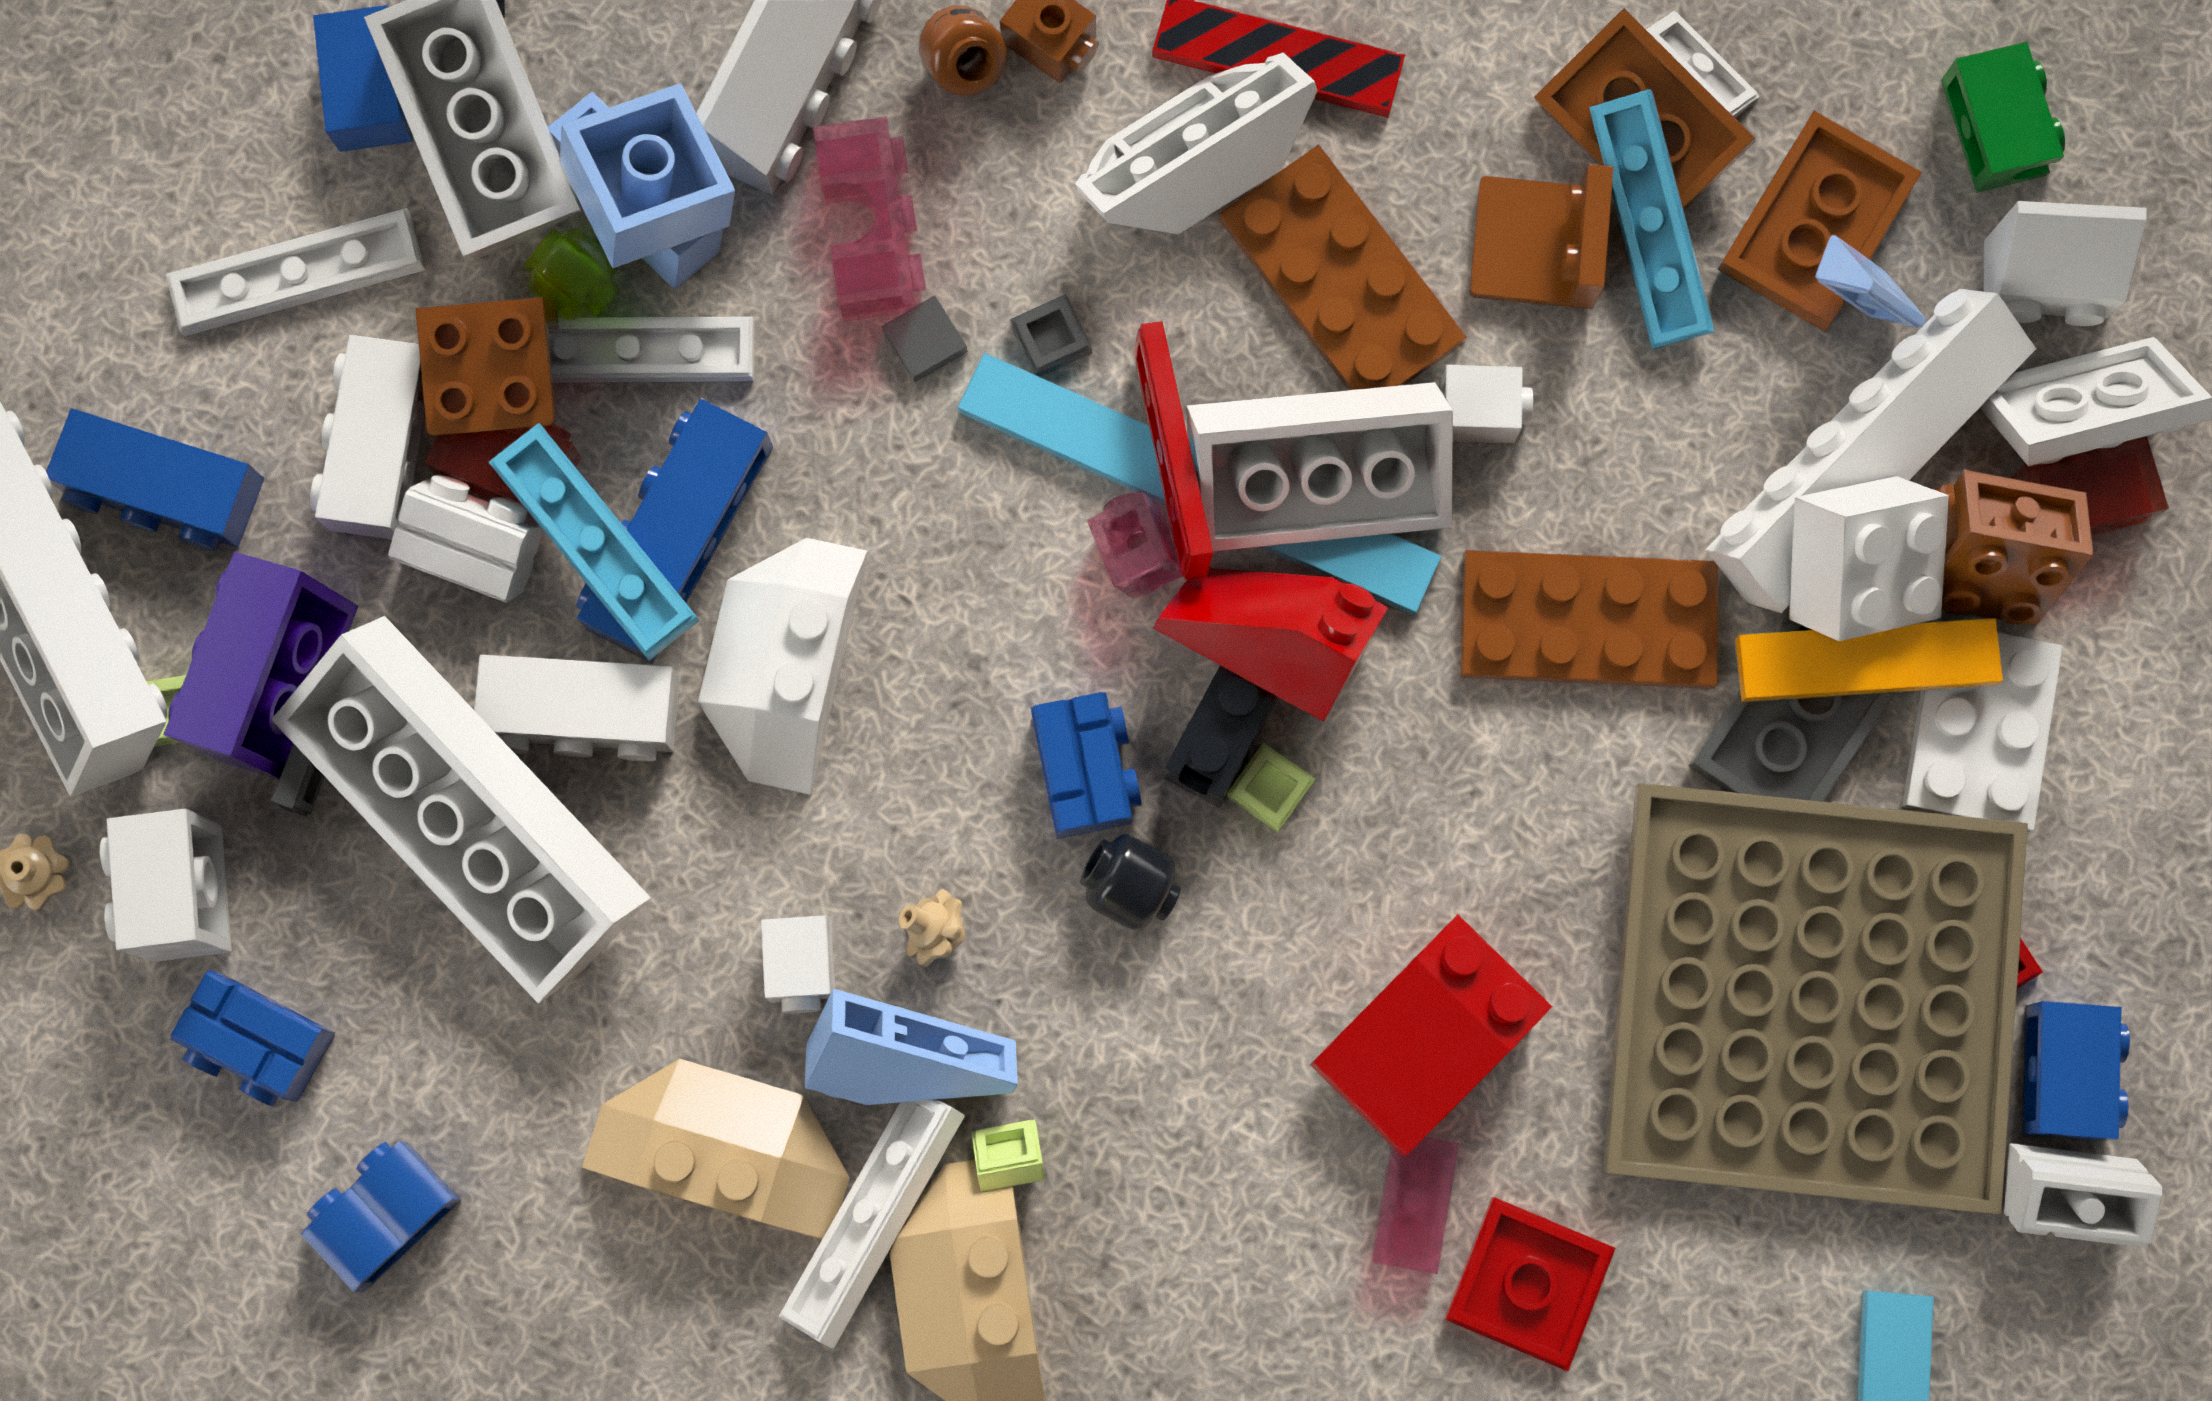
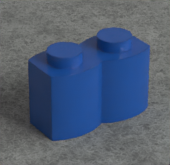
(379, 1215)

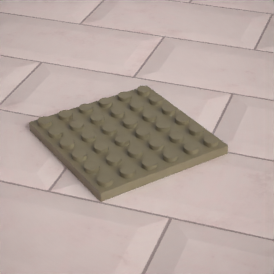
(1817, 998)

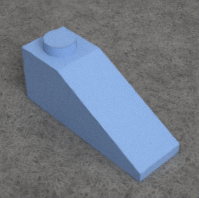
(899, 1055)

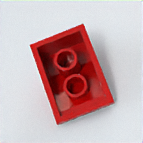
(1277, 630)
(1431, 1036)

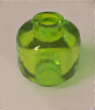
(571, 274)

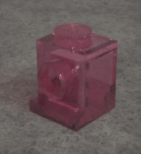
(1116, 530)

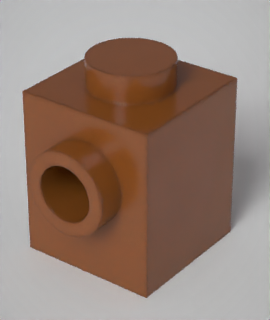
(1051, 35)

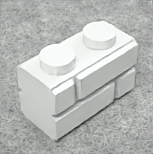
(466, 538)
(2080, 1195)

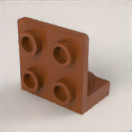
(1542, 239)
(487, 365)
(2014, 547)

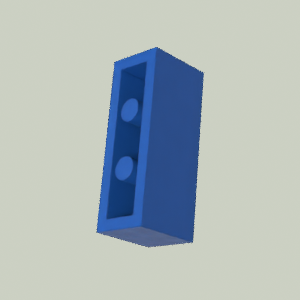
(153, 480)

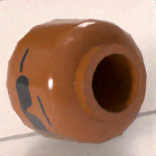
(962, 50)

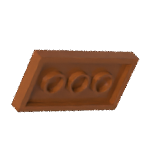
(1341, 275)
(1589, 619)

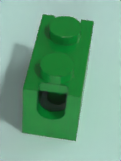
(2003, 116)

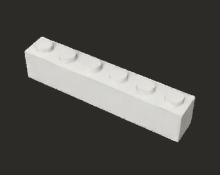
(1881, 433)

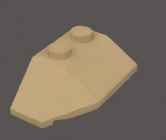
(722, 1147)
(966, 1292)

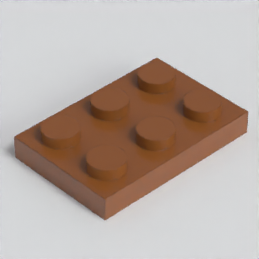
(1625, 60)
(1822, 189)

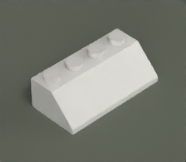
(777, 84)
(474, 120)
(1323, 465)

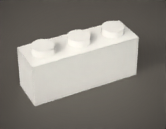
(370, 437)
(579, 705)

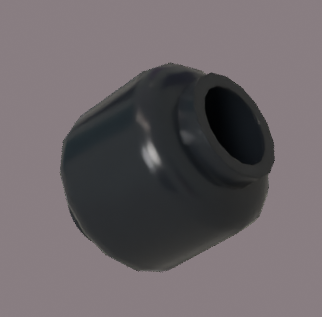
(1130, 882)

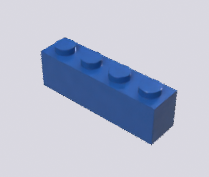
(687, 505)

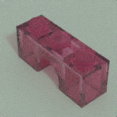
(861, 166)

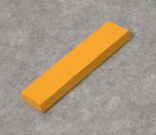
(1882, 662)

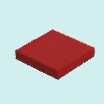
(1529, 1283)

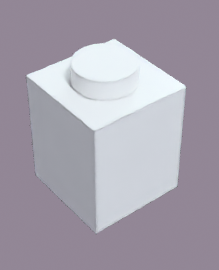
(1487, 402)
(798, 962)

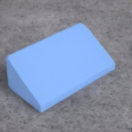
(1865, 285)

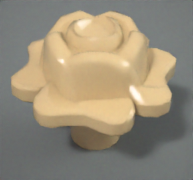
(31, 871)
(933, 927)

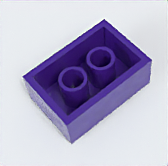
(250, 659)

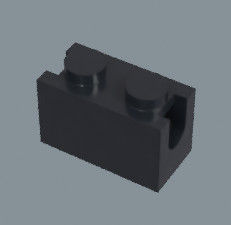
(1220, 736)

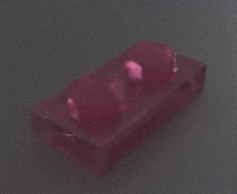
(1415, 1206)

